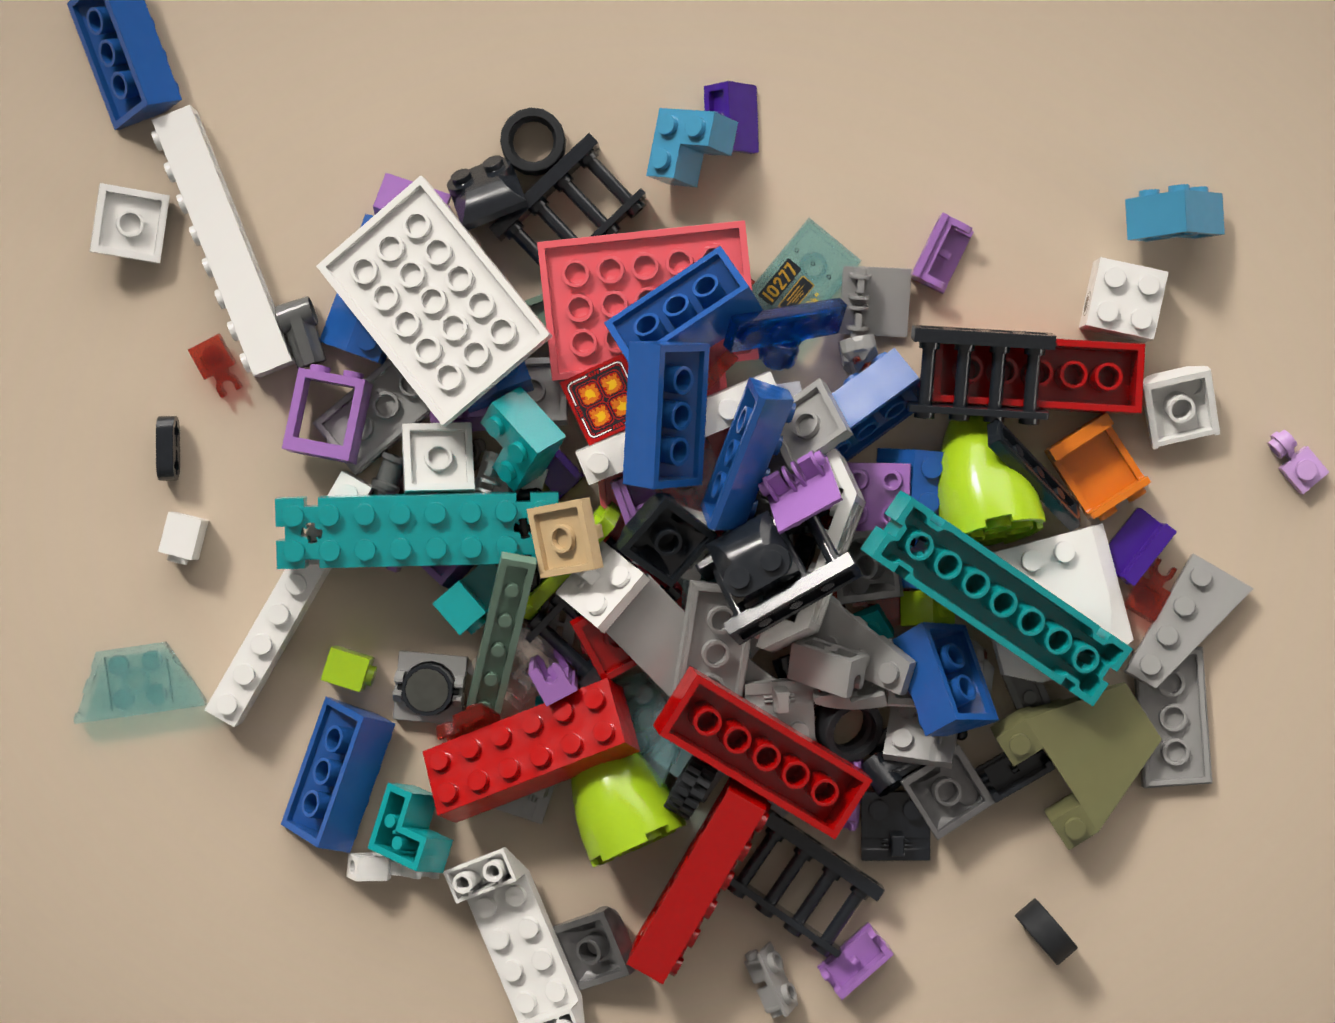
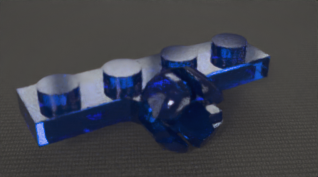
(783, 329)

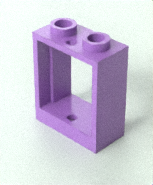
(349, 451)

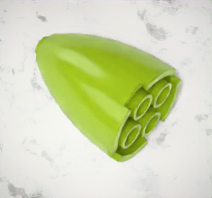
(981, 491)
(620, 809)

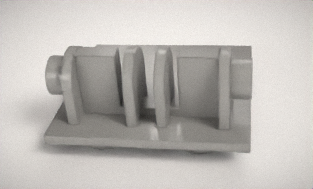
(875, 301)

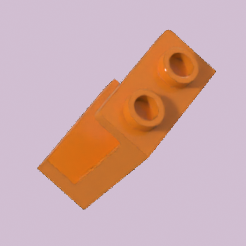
(1097, 468)

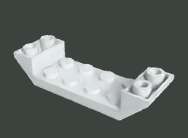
(841, 532)
(518, 937)

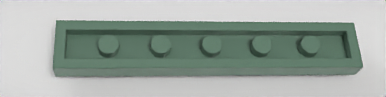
(502, 630)

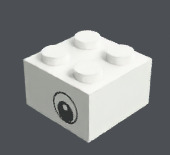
(1123, 300)

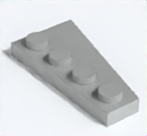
(1195, 607)
(887, 663)

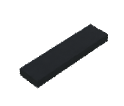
(1020, 459)

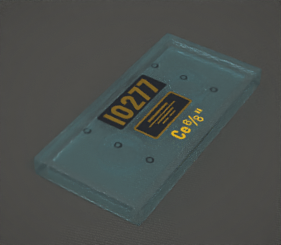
(804, 270)

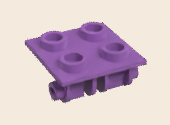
(879, 487)
(801, 493)

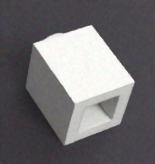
(183, 537)

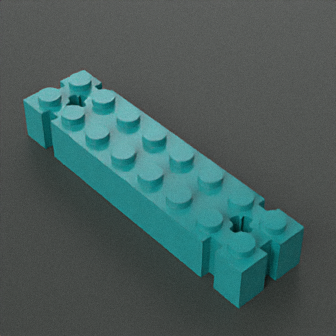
(405, 529)
(996, 598)

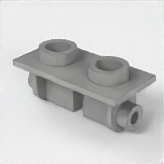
(767, 965)

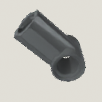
(299, 323)

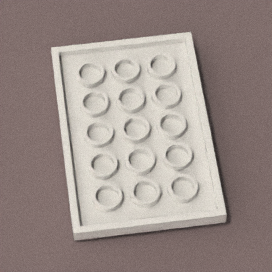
(434, 301)

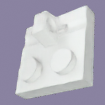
(129, 223)
(437, 458)
(603, 592)

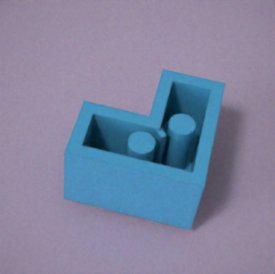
(682, 141)
(1175, 214)

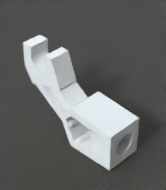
(376, 867)

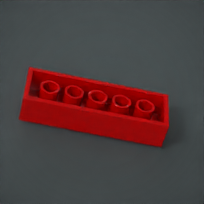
(1072, 377)
(530, 751)
(762, 752)
(698, 881)

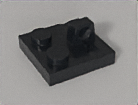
(893, 829)

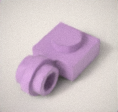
(1301, 468)

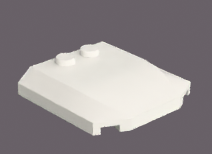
(1079, 572)

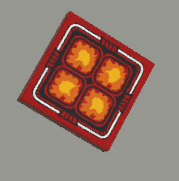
(599, 398)

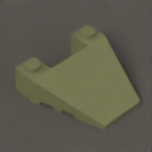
(1091, 746)

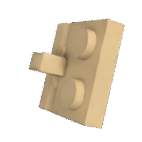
(565, 537)

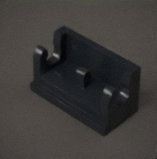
(1005, 779)

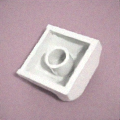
(1180, 405)

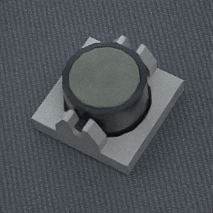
(428, 689)

